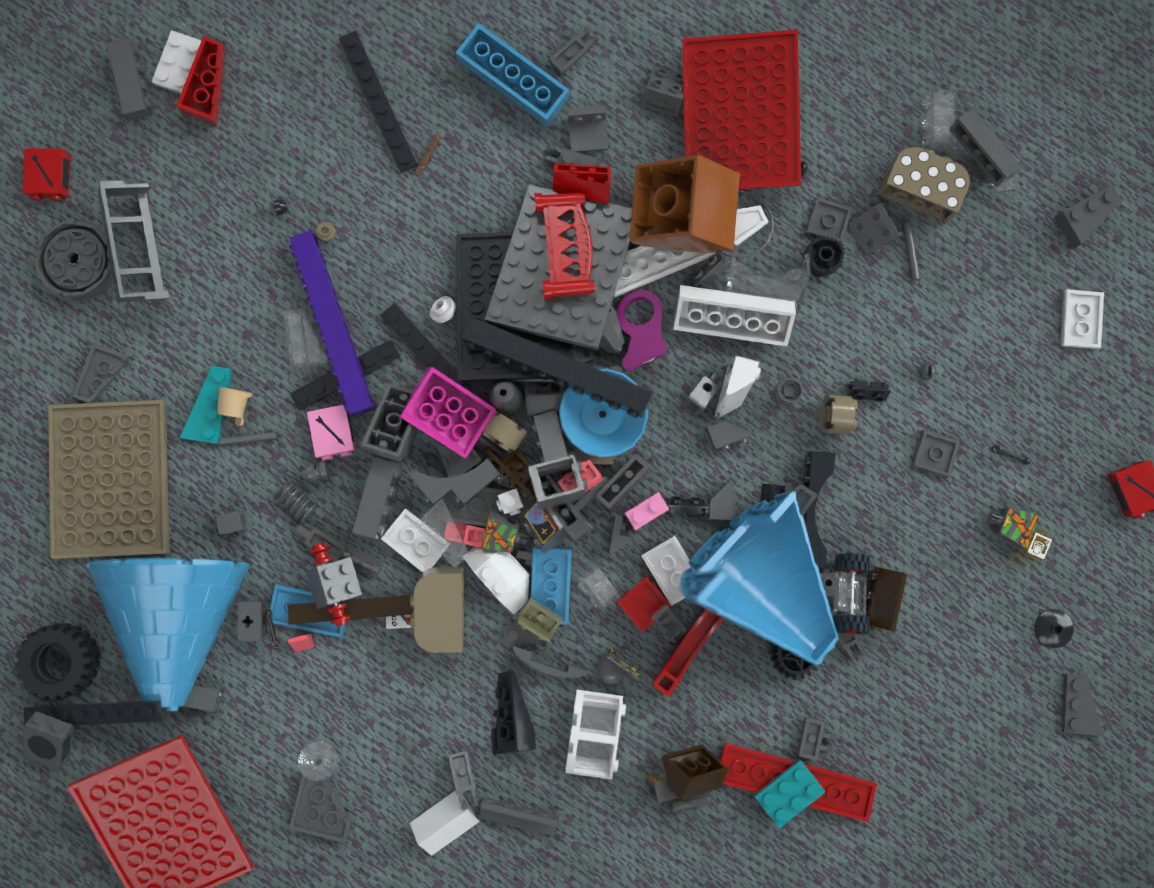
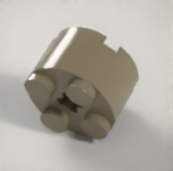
(838, 414)
(504, 431)

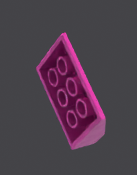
(447, 412)

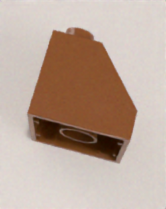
(685, 205)

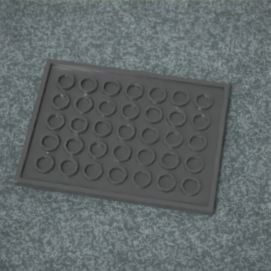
(519, 290)

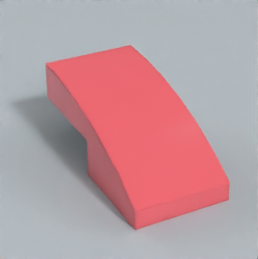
(471, 534)

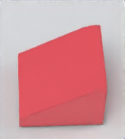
(301, 642)

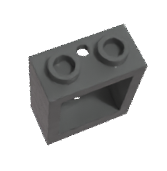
(553, 467)

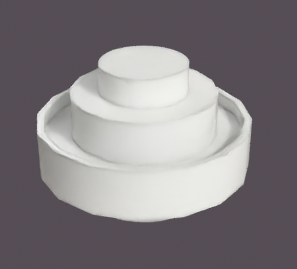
(443, 309)

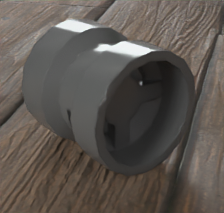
(318, 471)

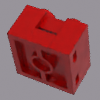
(642, 603)

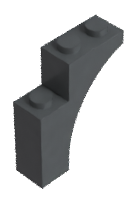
(464, 486)

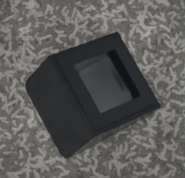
(769, 491)

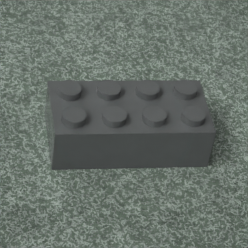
(377, 498)

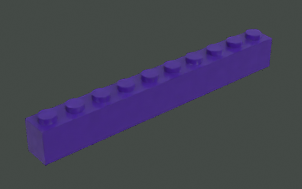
(332, 324)

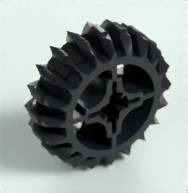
(788, 671)

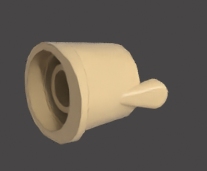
(232, 403)

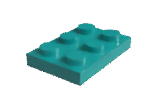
(789, 793)

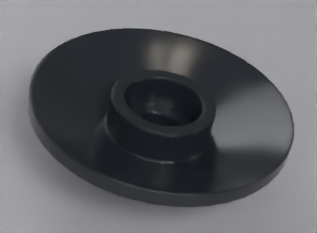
(1045, 628)

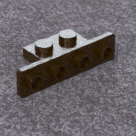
(517, 468)

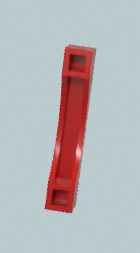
(685, 652)

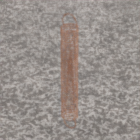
(434, 148)

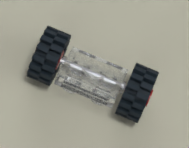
(851, 593)

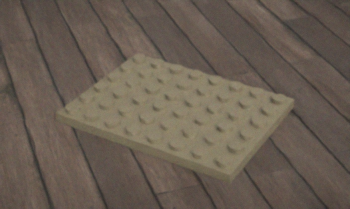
(108, 479)

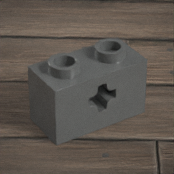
(255, 611)

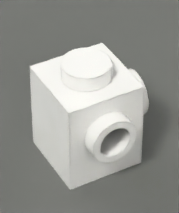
(510, 502)

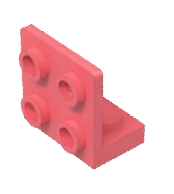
(590, 474)

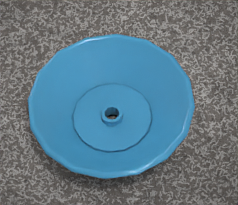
(599, 435)

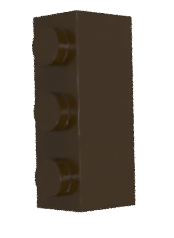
(884, 597)
(693, 771)

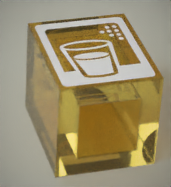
(1038, 545)

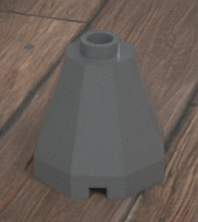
(612, 336)

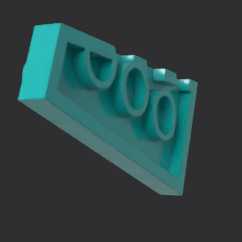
(204, 422)

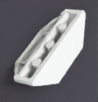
(502, 576)

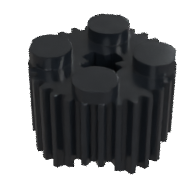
(833, 251)

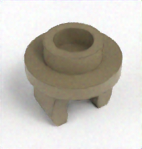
(325, 231)

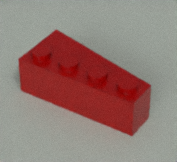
(204, 83)

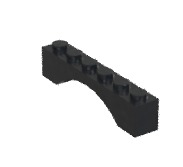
(819, 468)

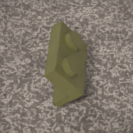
(539, 620)

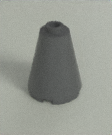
(508, 404)

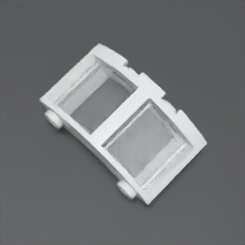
(596, 736)

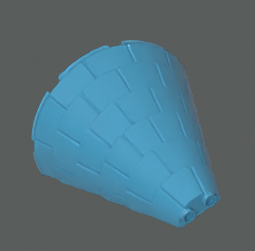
(765, 579)
(166, 618)

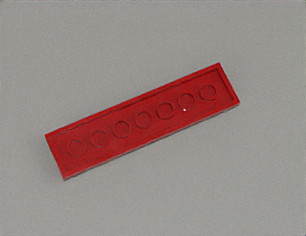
(842, 795)

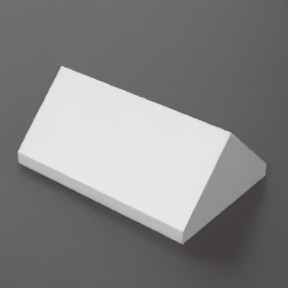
(443, 823)

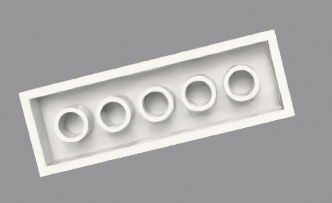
(734, 315)

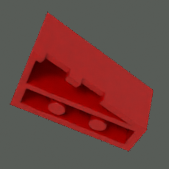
(587, 179)

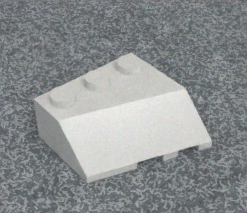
(736, 384)

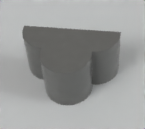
(388, 432)

